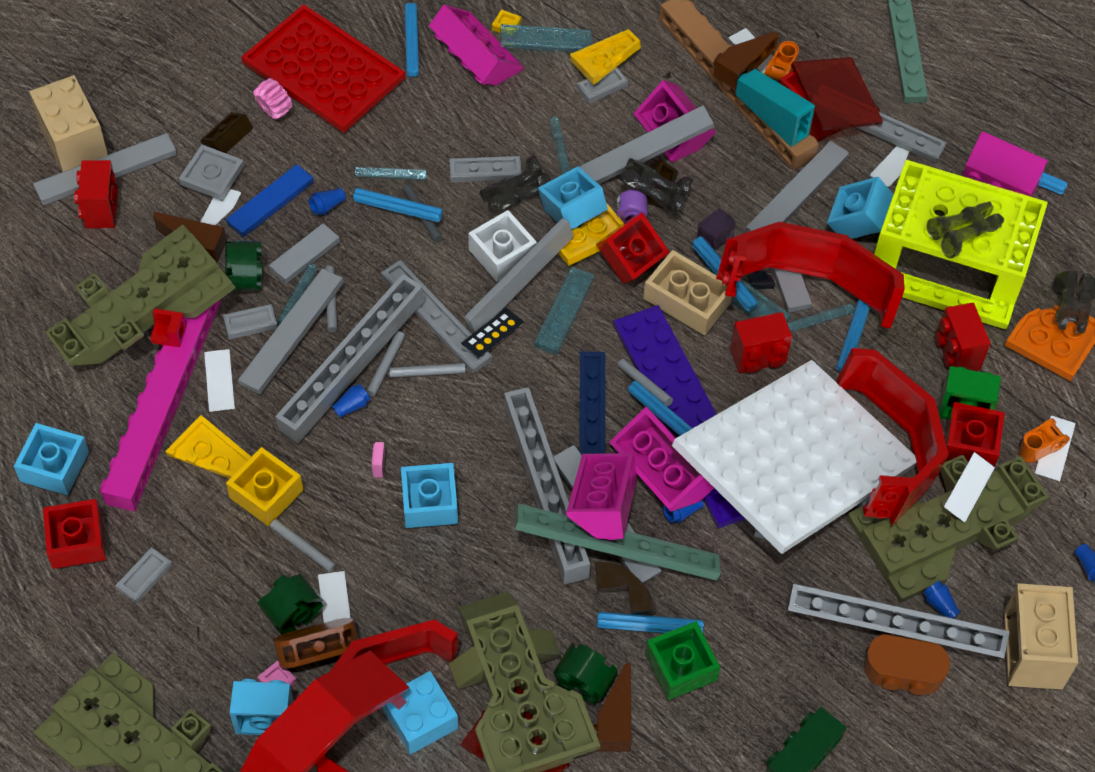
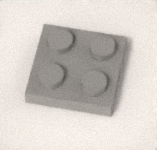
(211, 172)

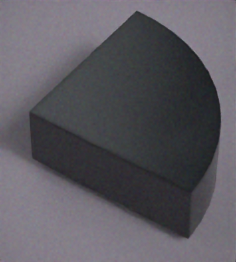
(760, 280)

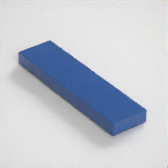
(269, 200)

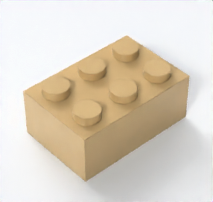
(687, 292)

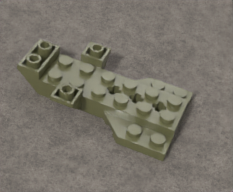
(171, 277)
(921, 562)
(511, 657)
(124, 696)

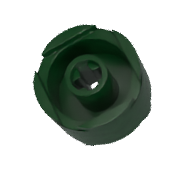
(243, 264)
(291, 603)
(585, 673)

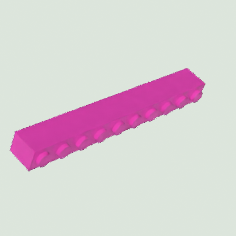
(154, 415)

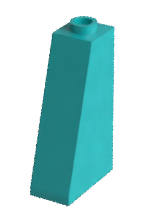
(776, 105)

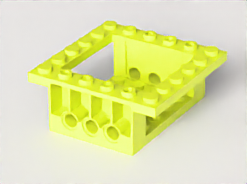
(1000, 252)

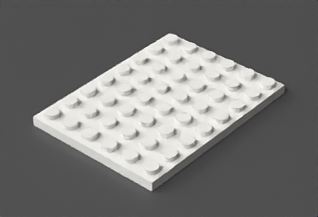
(794, 455)

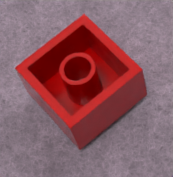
(97, 194)
(632, 248)
(962, 337)
(760, 343)
(974, 430)
(74, 533)

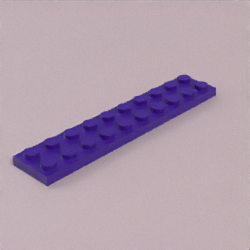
(661, 359)

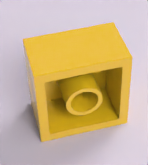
(264, 486)

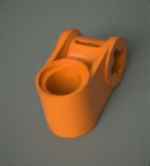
(781, 62)
(1045, 439)

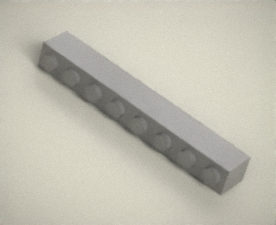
(349, 358)
(543, 478)
(898, 620)

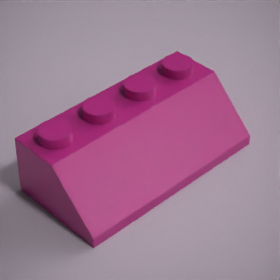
(474, 45)
(660, 463)
(603, 494)

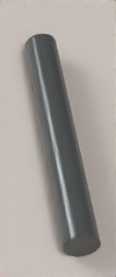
(430, 226)

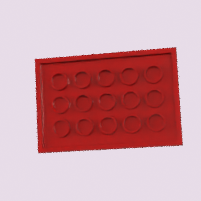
(324, 67)

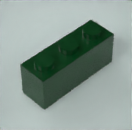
(810, 745)

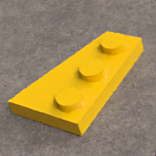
(605, 55)
(588, 234)
(208, 449)

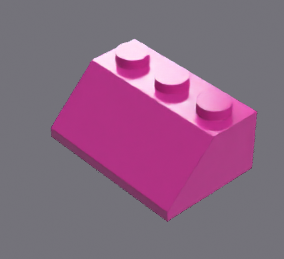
(665, 105)
(1004, 165)

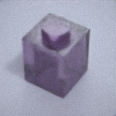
(717, 228)

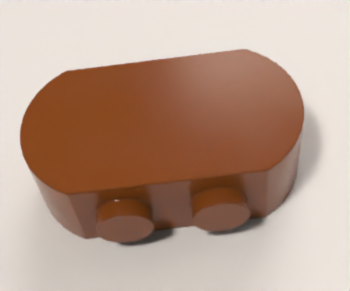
(315, 642)
(906, 664)

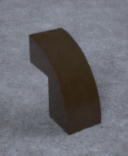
(617, 578)

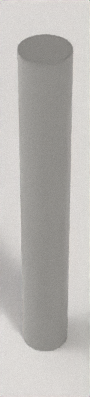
(331, 308)
(385, 363)
(427, 370)
(645, 382)
(302, 545)

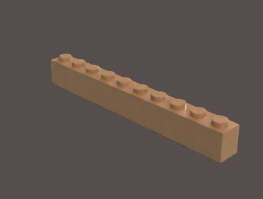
(704, 45)

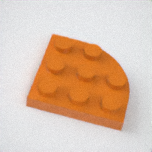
(1055, 349)

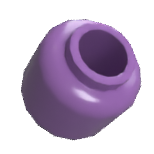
(630, 204)

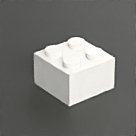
(500, 244)

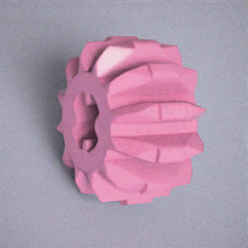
(272, 98)

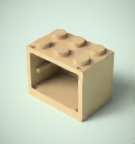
(68, 123)
(1041, 636)

